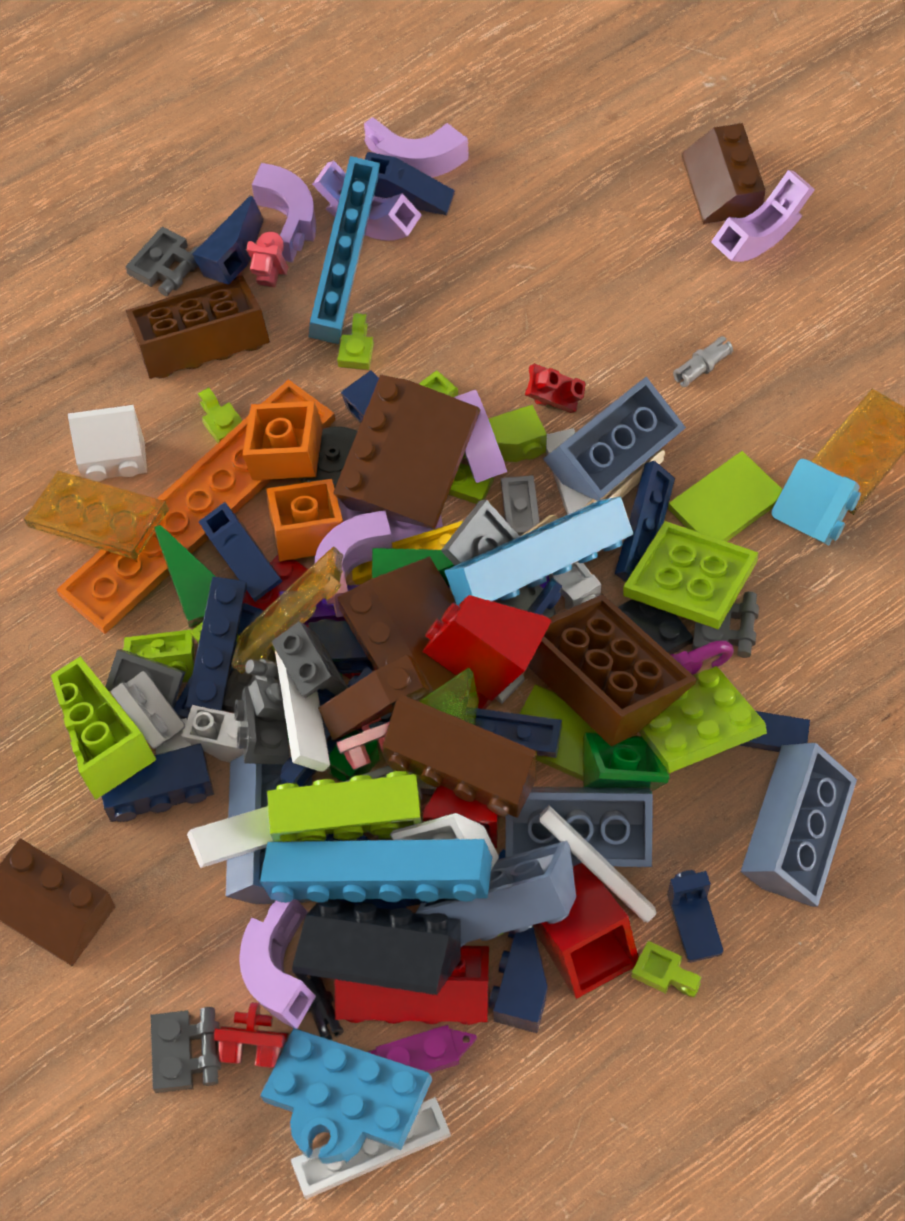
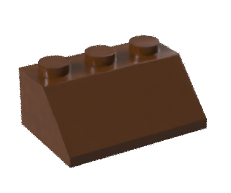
(724, 174)
(50, 902)

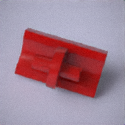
(554, 389)
(233, 1039)

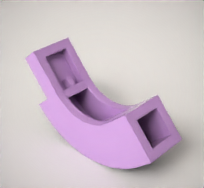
(431, 155)
(286, 192)
(388, 217)
(754, 234)
(482, 449)
(356, 541)
(263, 968)

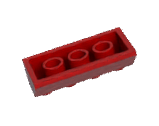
(460, 999)

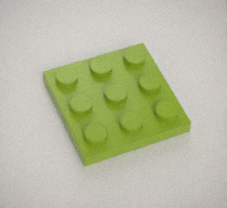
(691, 574)
(703, 722)

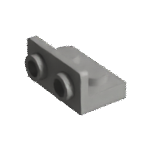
(148, 709)

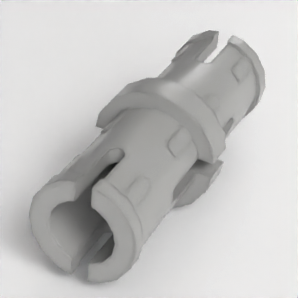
(703, 361)

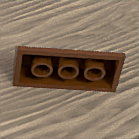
(459, 757)

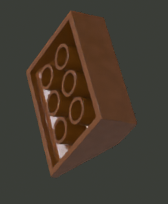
(198, 327)
(406, 452)
(395, 614)
(608, 669)

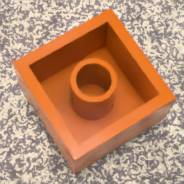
(283, 440)
(302, 517)

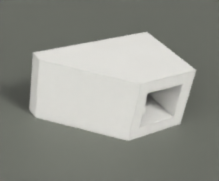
(215, 732)

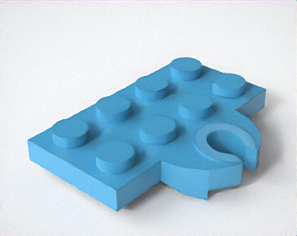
(344, 1095)

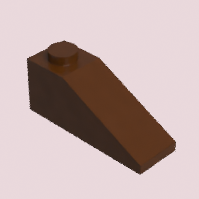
(373, 696)

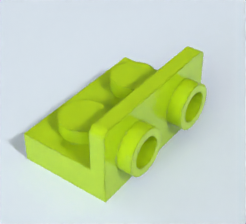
(168, 648)

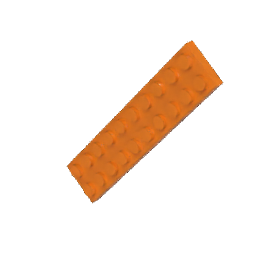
(114, 584)

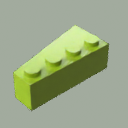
(100, 731)
(344, 808)

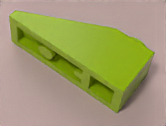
(519, 434)

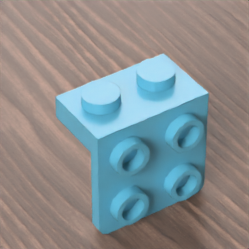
(816, 501)

